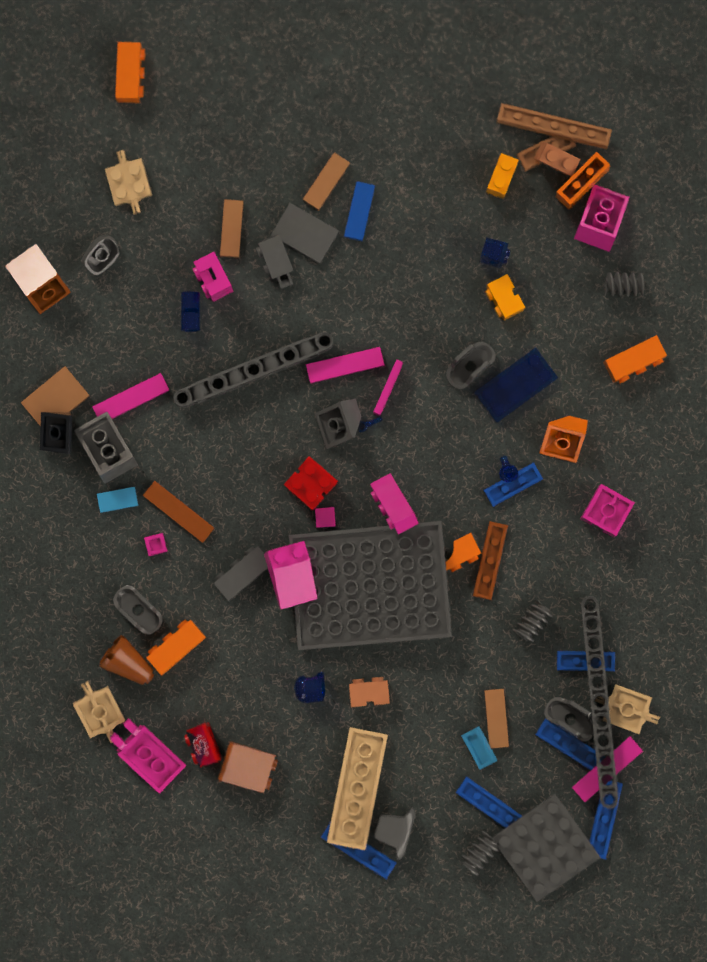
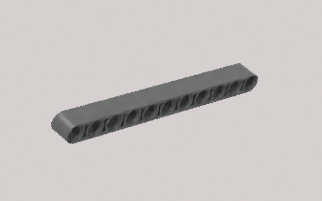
(599, 692)

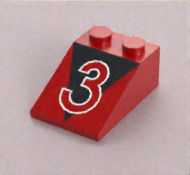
(203, 745)

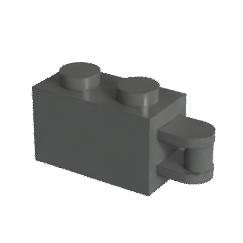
(276, 259)

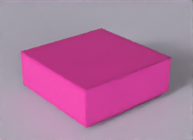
(325, 517)
(155, 544)

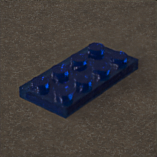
(516, 385)

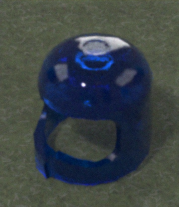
(310, 689)

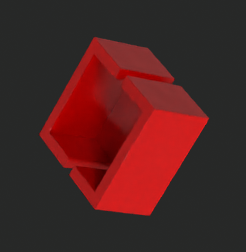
(311, 483)

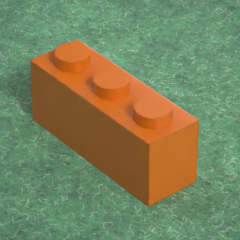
(129, 72)
(582, 181)
(635, 359)
(175, 646)

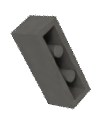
(241, 573)

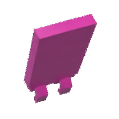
(148, 756)

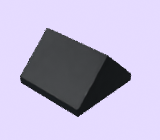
(56, 432)

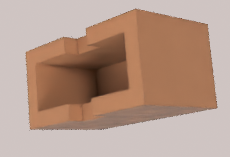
(557, 159)
(369, 691)

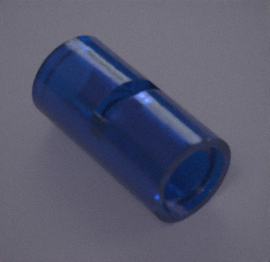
(190, 311)

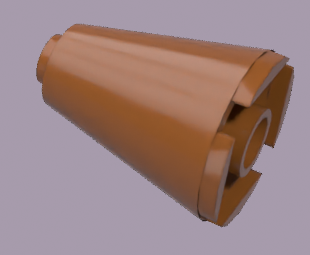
(126, 662)

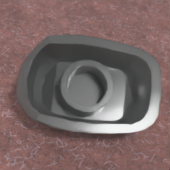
(100, 254)

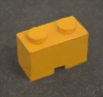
(502, 176)
(502, 294)

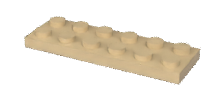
(357, 788)

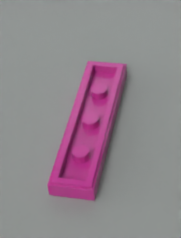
(345, 365)
(132, 397)
(623, 756)

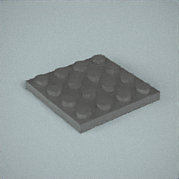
(546, 847)

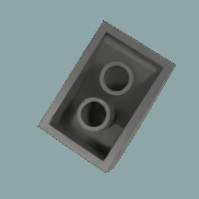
(105, 447)

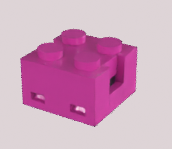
(213, 276)
(607, 510)

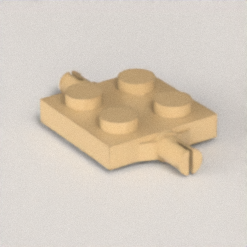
(128, 182)
(628, 709)
(99, 711)

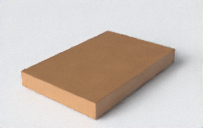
(57, 394)

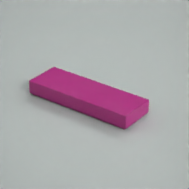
(388, 388)

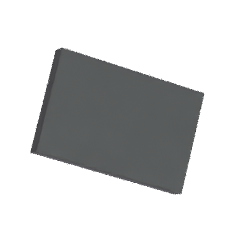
(305, 233)

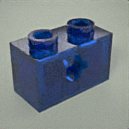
(495, 253)

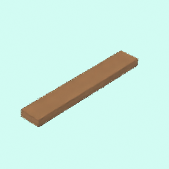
(554, 126)

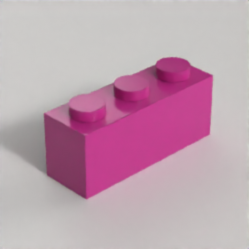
(393, 504)

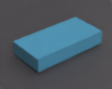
(117, 499)
(479, 747)

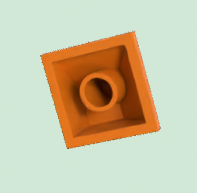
(564, 438)

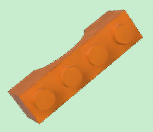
(463, 550)

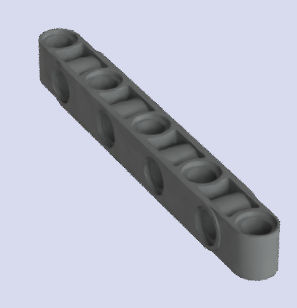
(267, 364)

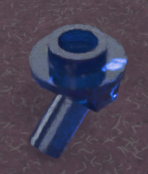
(508, 472)

